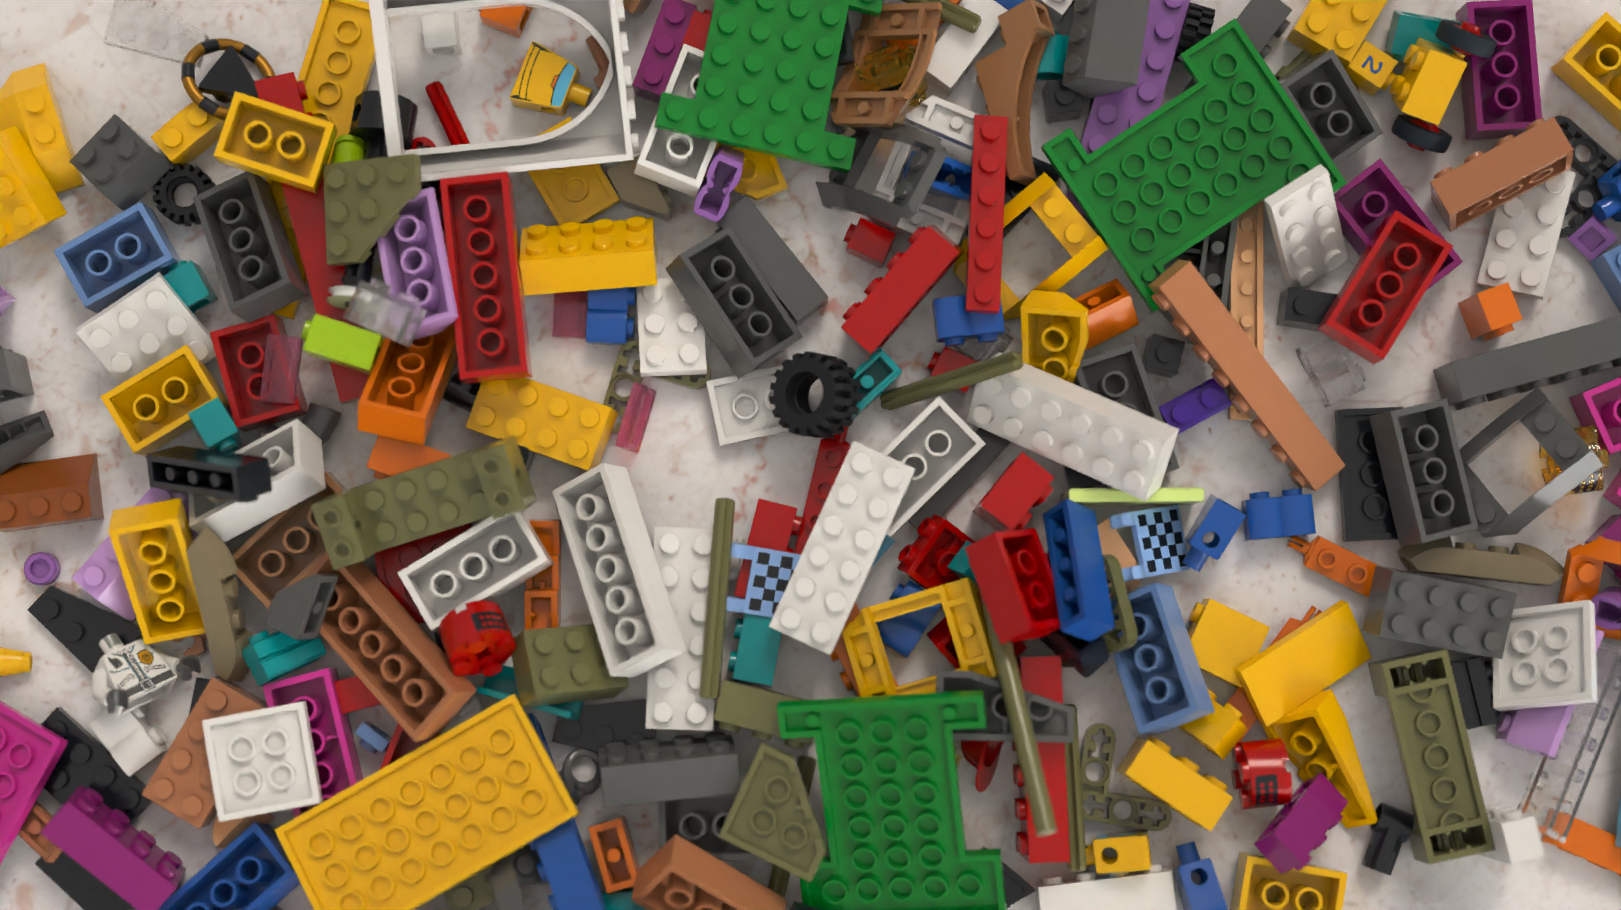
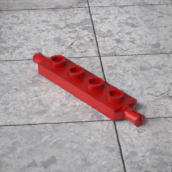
(826, 469)

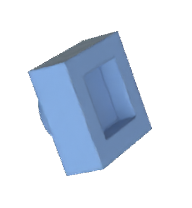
(373, 738)

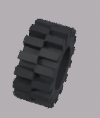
(1195, 27)
(167, 186)

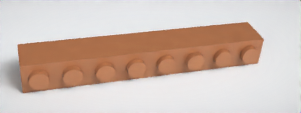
(1246, 375)

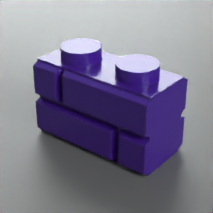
(1195, 405)

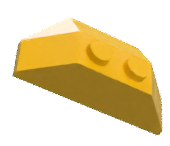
(32, 106)

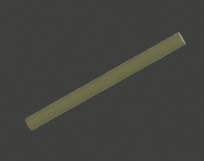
(1022, 731)

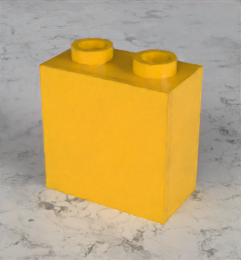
(1224, 639)

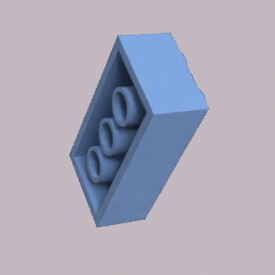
(1161, 668)

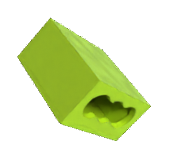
(341, 343)

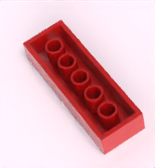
(486, 277)
(1043, 677)

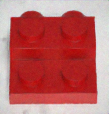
(932, 552)

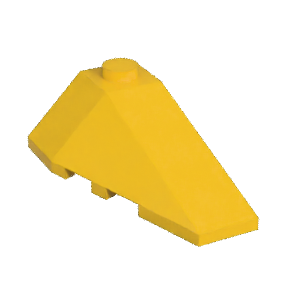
(1053, 333)

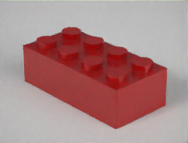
(1385, 287)
(902, 288)

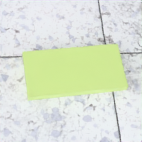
(1113, 496)

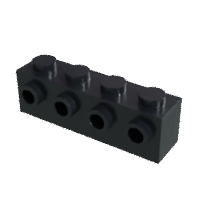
(210, 473)

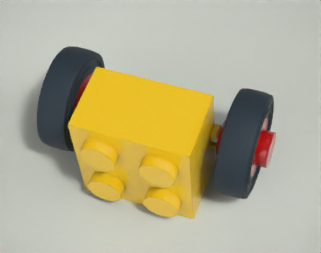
(1431, 80)

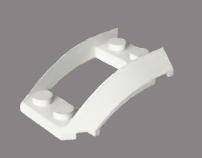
(947, 122)

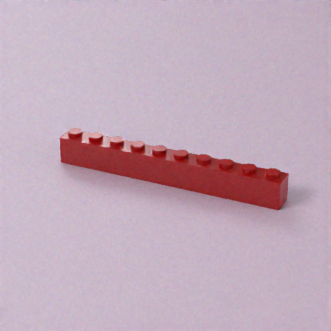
(308, 221)

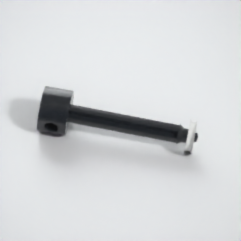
(369, 125)

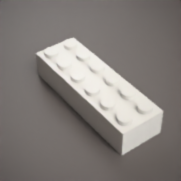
(1075, 428)
(842, 547)
(618, 571)
(675, 684)

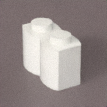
(130, 739)

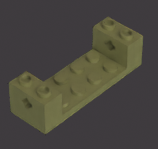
(424, 501)
(1434, 756)

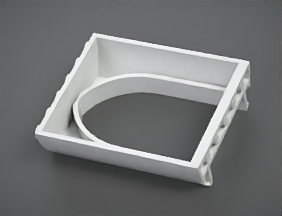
(593, 137)

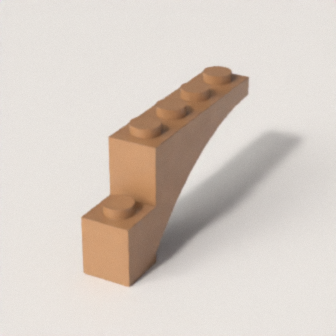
(1010, 77)

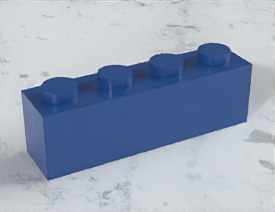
(1078, 570)

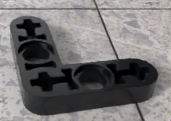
(1590, 178)

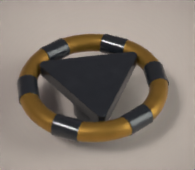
(225, 76)

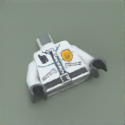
(136, 674)

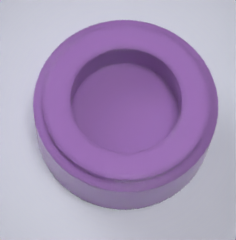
(42, 568)

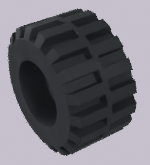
(792, 393)

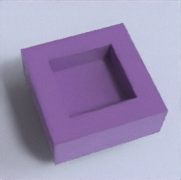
(1592, 238)

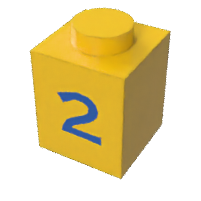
(1371, 68)

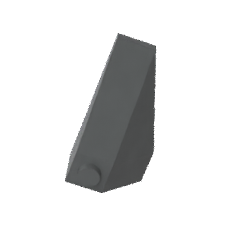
(1049, 718)

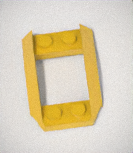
(1064, 224)
(965, 625)

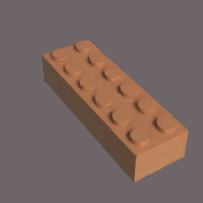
(391, 652)

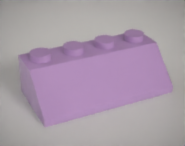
(417, 262)
(102, 572)
(1539, 728)

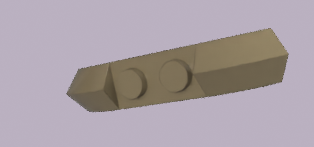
(1521, 566)
(218, 602)

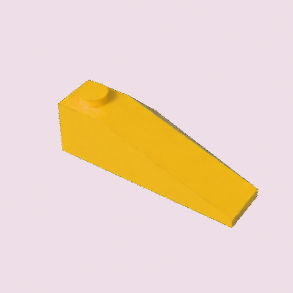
(1321, 742)

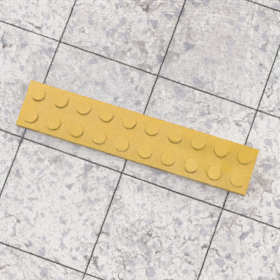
(334, 75)

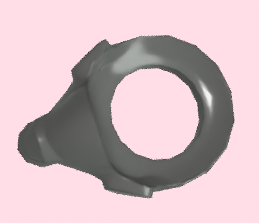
(576, 788)

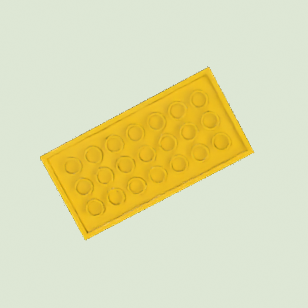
(430, 816)

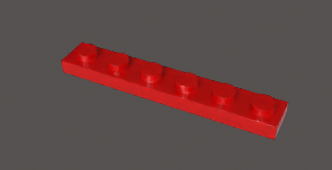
(986, 214)

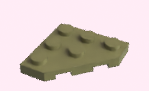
(365, 203)
(776, 816)

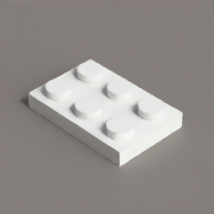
(668, 332)
(743, 406)

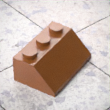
(50, 493)

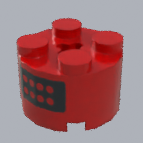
(477, 639)
(1261, 773)

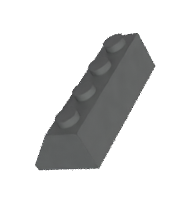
(1105, 46)

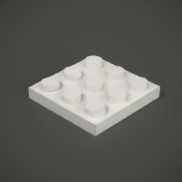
(144, 330)
(1547, 658)
(262, 761)

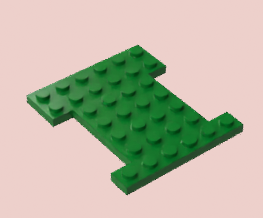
(769, 80)
(1191, 159)
(894, 803)

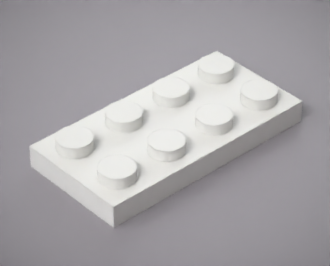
(1306, 228)
(1526, 238)

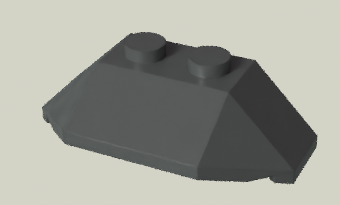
(1213, 261)

